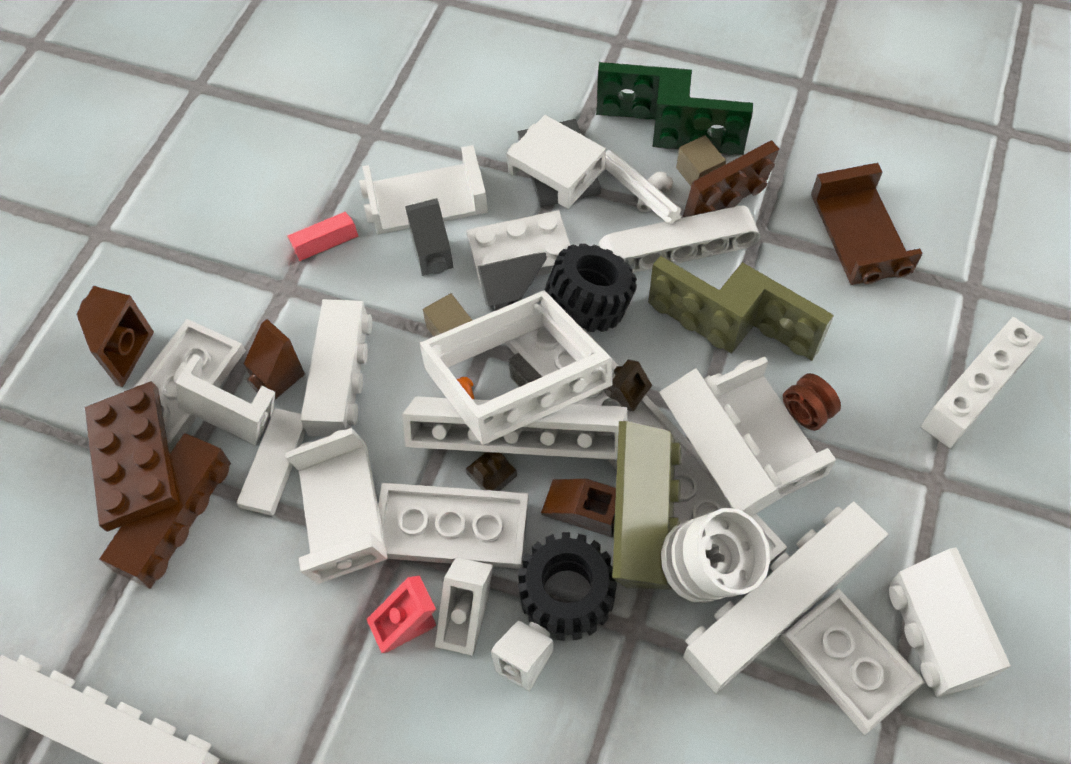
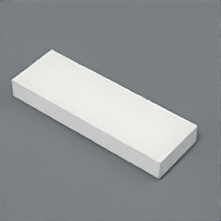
(270, 468)

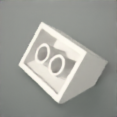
(947, 624)

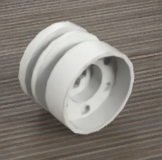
(715, 556)

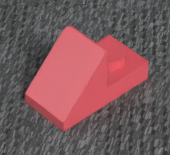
(403, 615)

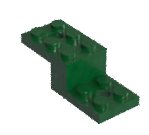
(666, 98)

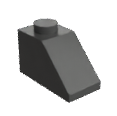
(429, 237)
(509, 278)

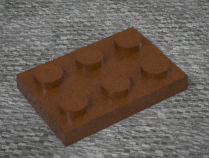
(732, 181)

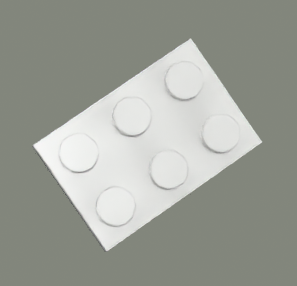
(519, 238)

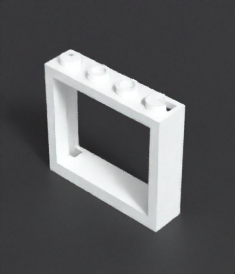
(533, 400)

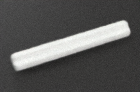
(642, 188)

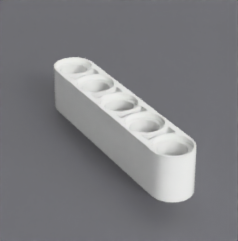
(684, 239)

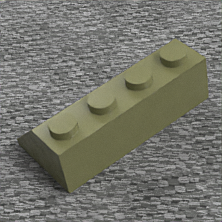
(644, 503)

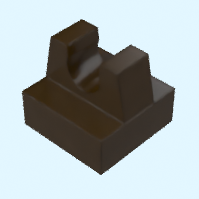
(629, 385)
(491, 471)

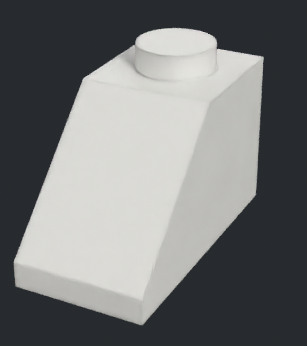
(463, 605)
(522, 653)

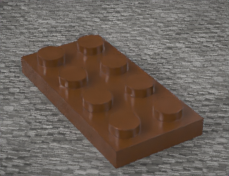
(130, 456)

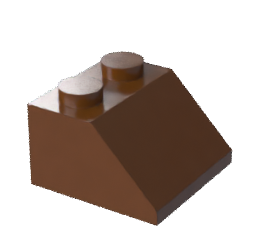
(114, 331)

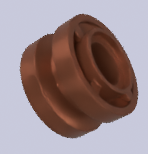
(811, 401)

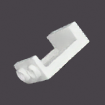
(558, 158)
(220, 407)

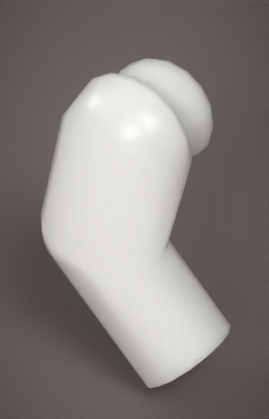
(661, 182)

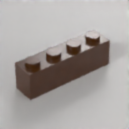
(146, 545)

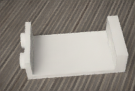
(456, 188)
(771, 427)
(338, 506)

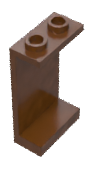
(861, 225)

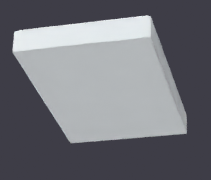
(852, 661)

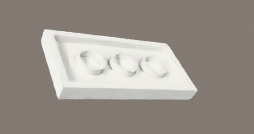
(218, 359)
(453, 523)

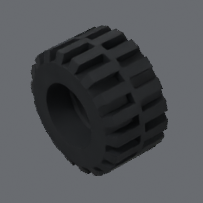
(592, 286)
(574, 556)

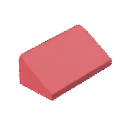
(323, 236)

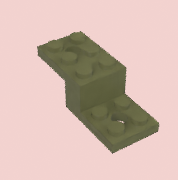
(740, 304)

